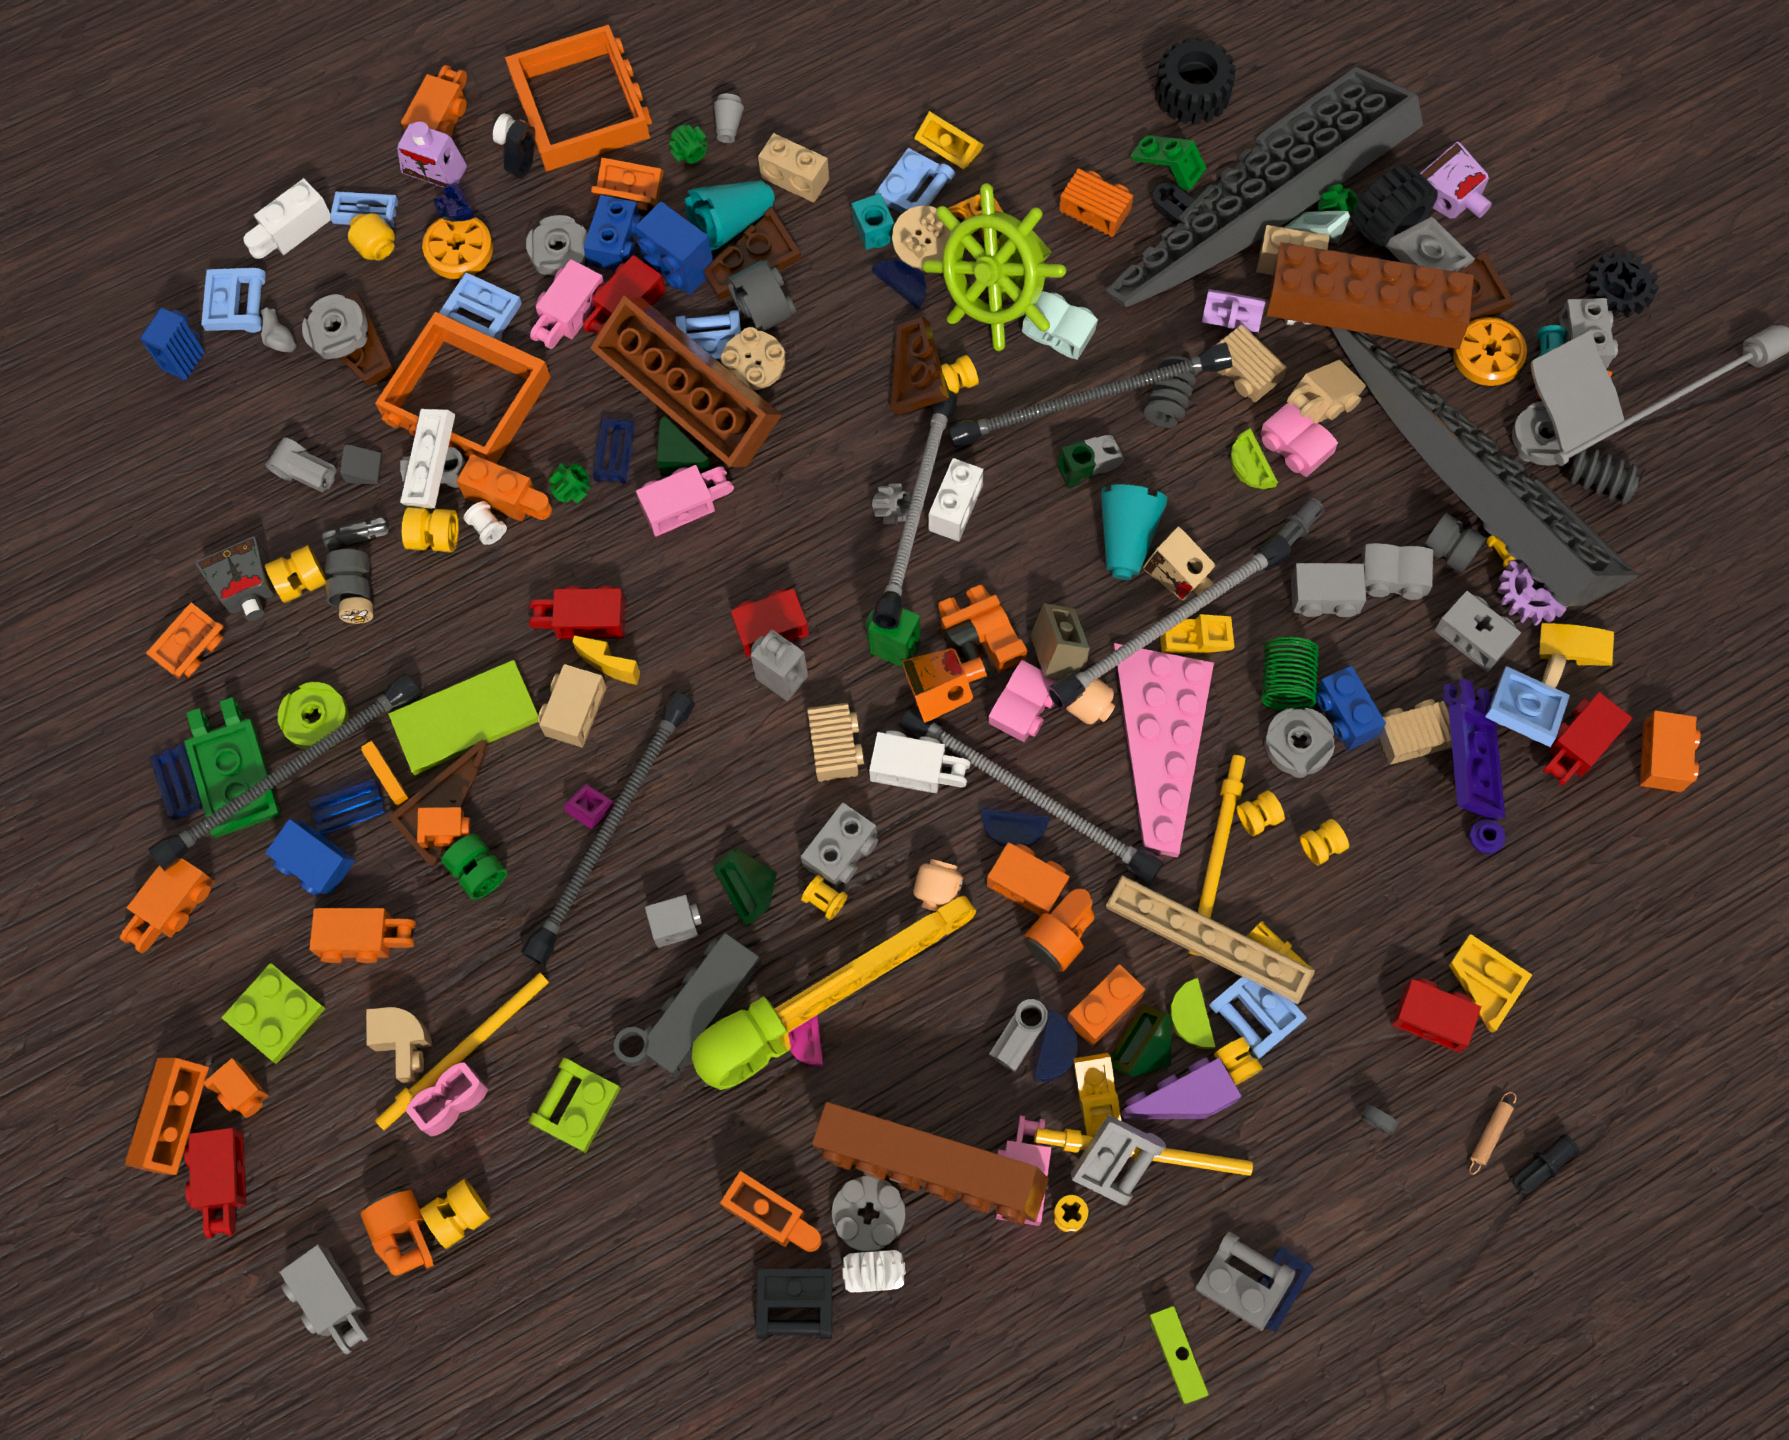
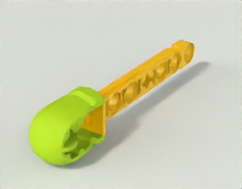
(748, 1039)

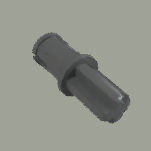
(1299, 523)

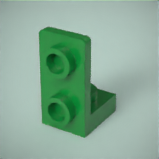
(1177, 153)

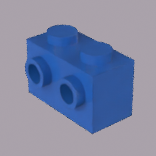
(612, 232)
(1349, 708)
(309, 857)

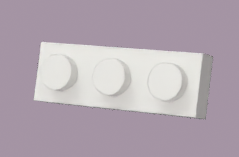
(427, 458)

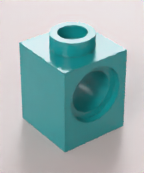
(872, 211)

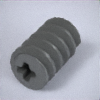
(1170, 396)
(1605, 475)

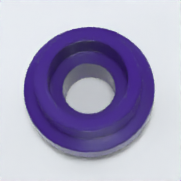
(1480, 843)

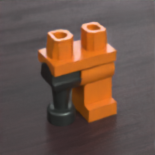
(981, 623)

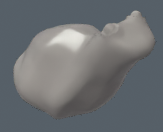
(274, 334)

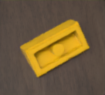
(948, 141)

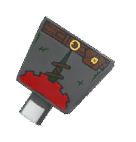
(239, 577)

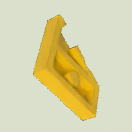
(1488, 979)

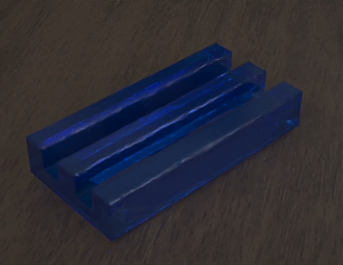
(612, 474)
(168, 757)
(342, 795)
(1294, 1262)

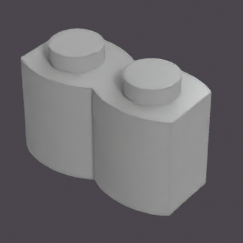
(1397, 570)

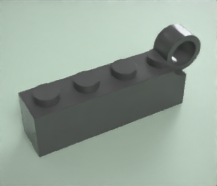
(700, 1004)

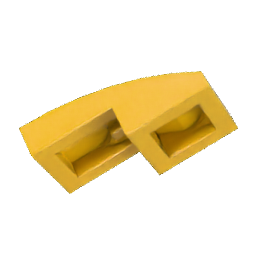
(1199, 635)
(1577, 643)
(599, 656)
(1096, 1090)

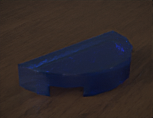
(453, 204)
(903, 279)
(1013, 827)
(1057, 1049)

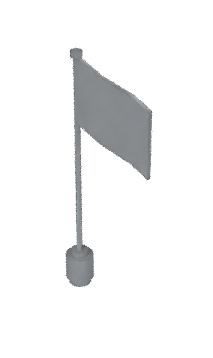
(1586, 403)

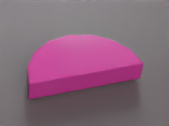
(806, 1043)

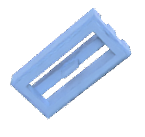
(345, 213)

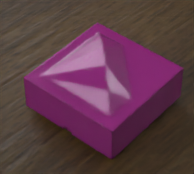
(588, 806)

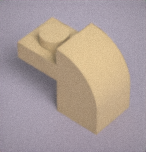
(399, 1031)

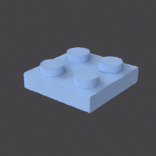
(1528, 706)

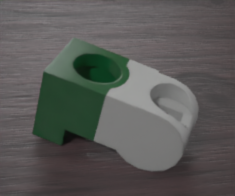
(1088, 459)

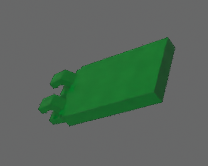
(227, 764)

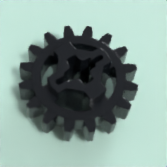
(1622, 282)

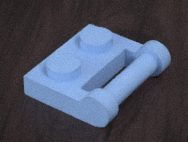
(908, 178)
(223, 299)
(483, 300)
(711, 341)
(1273, 1011)

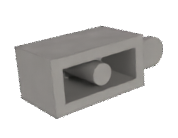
(778, 664)
(325, 1297)

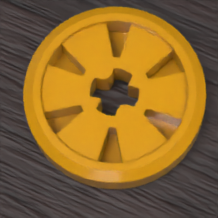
(470, 257)
(1507, 346)

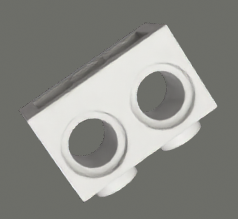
(955, 499)

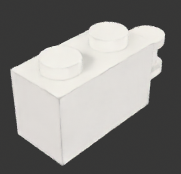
(287, 220)
(914, 763)

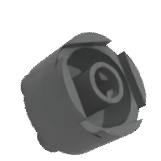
(759, 295)

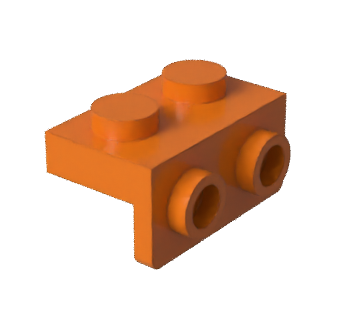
(629, 182)
(185, 641)

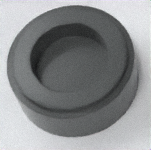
(1379, 1119)

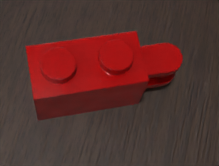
(629, 279)
(582, 613)
(1586, 738)
(216, 1177)

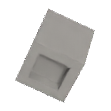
(673, 920)

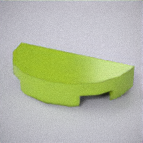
(1250, 463)
(1190, 1016)

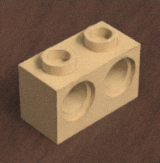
(793, 167)

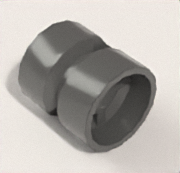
(1454, 543)
(346, 575)

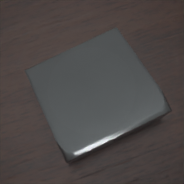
(360, 465)

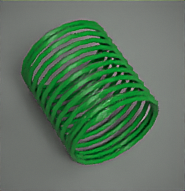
(1296, 690)

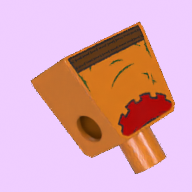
(941, 681)

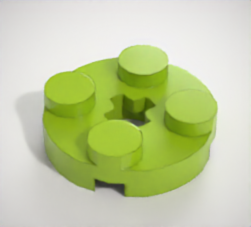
(303, 702)

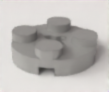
(546, 235)
(344, 340)
(1529, 442)
(1295, 760)
(856, 1196)

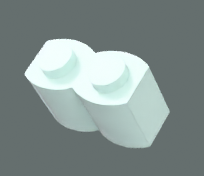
(1069, 325)

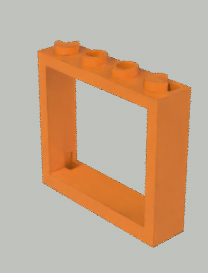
(566, 53)
(447, 330)

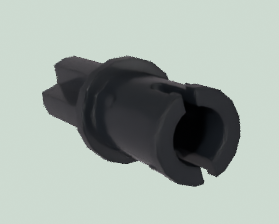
(1545, 1164)

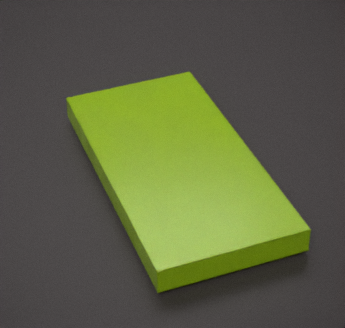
(463, 715)

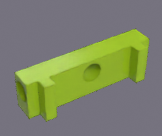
(1186, 1372)

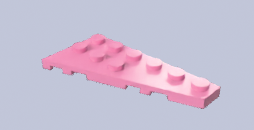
(1163, 723)

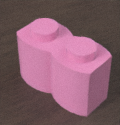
(1298, 440)
(1022, 702)
(439, 1106)

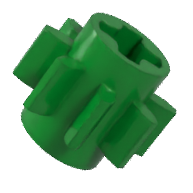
(688, 144)
(1338, 200)
(569, 483)

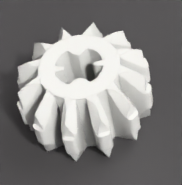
(873, 1271)

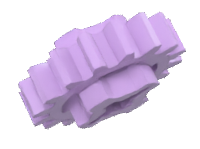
(1528, 601)

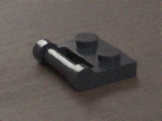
(794, 1290)

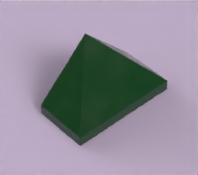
(746, 884)
(1144, 1044)

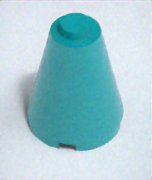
(727, 208)
(1129, 527)

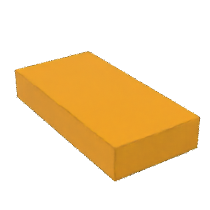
(385, 774)

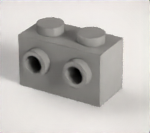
(1587, 314)
(840, 846)

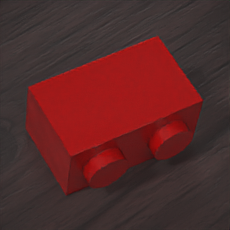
(776, 612)
(1436, 1014)

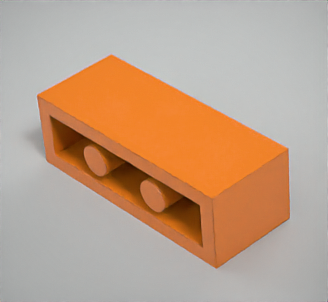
(166, 1116)

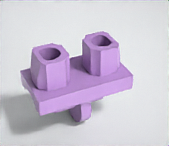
(1233, 310)

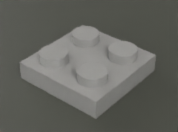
(1429, 246)

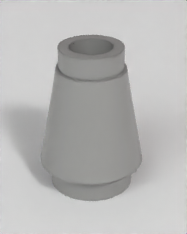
(728, 114)

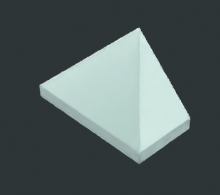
(1322, 222)

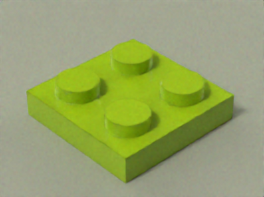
(273, 1013)

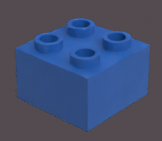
(674, 248)

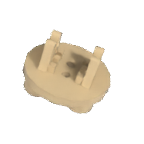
(911, 247)
(762, 349)

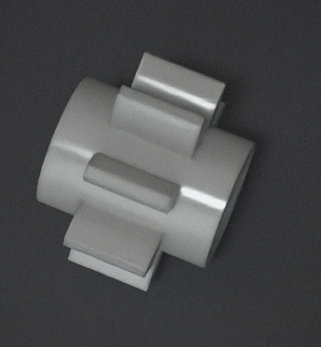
(891, 503)

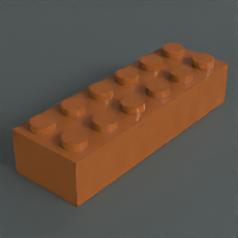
(1370, 295)
(685, 381)
(930, 1161)

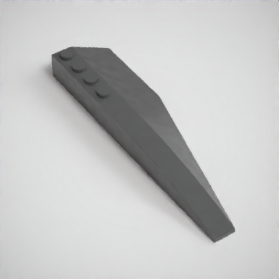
(1278, 179)
(1516, 509)

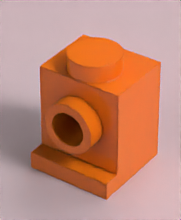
(441, 826)
(237, 1088)

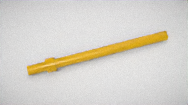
(1231, 792)
(462, 1050)
(1073, 1141)

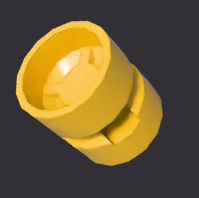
(428, 529)
(307, 568)
(463, 1202)

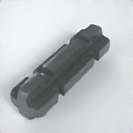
(355, 532)

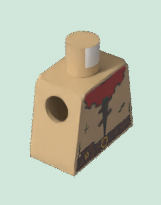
(1180, 565)

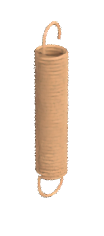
(1492, 1133)

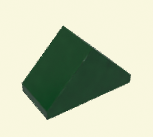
(677, 450)

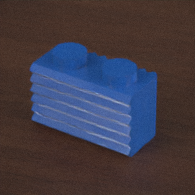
(173, 343)

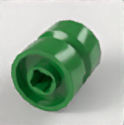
(474, 866)

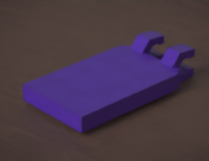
(1475, 751)

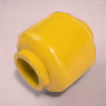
(371, 236)

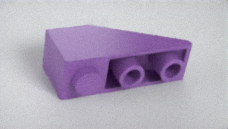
(1194, 1096)

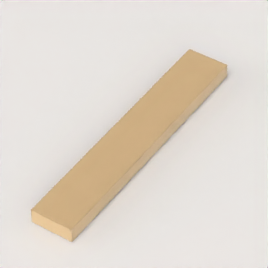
(1210, 939)

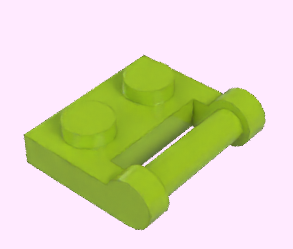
(585, 1109)

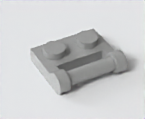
(1109, 1153)
(1238, 1291)

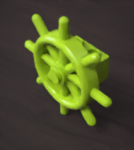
(1000, 268)

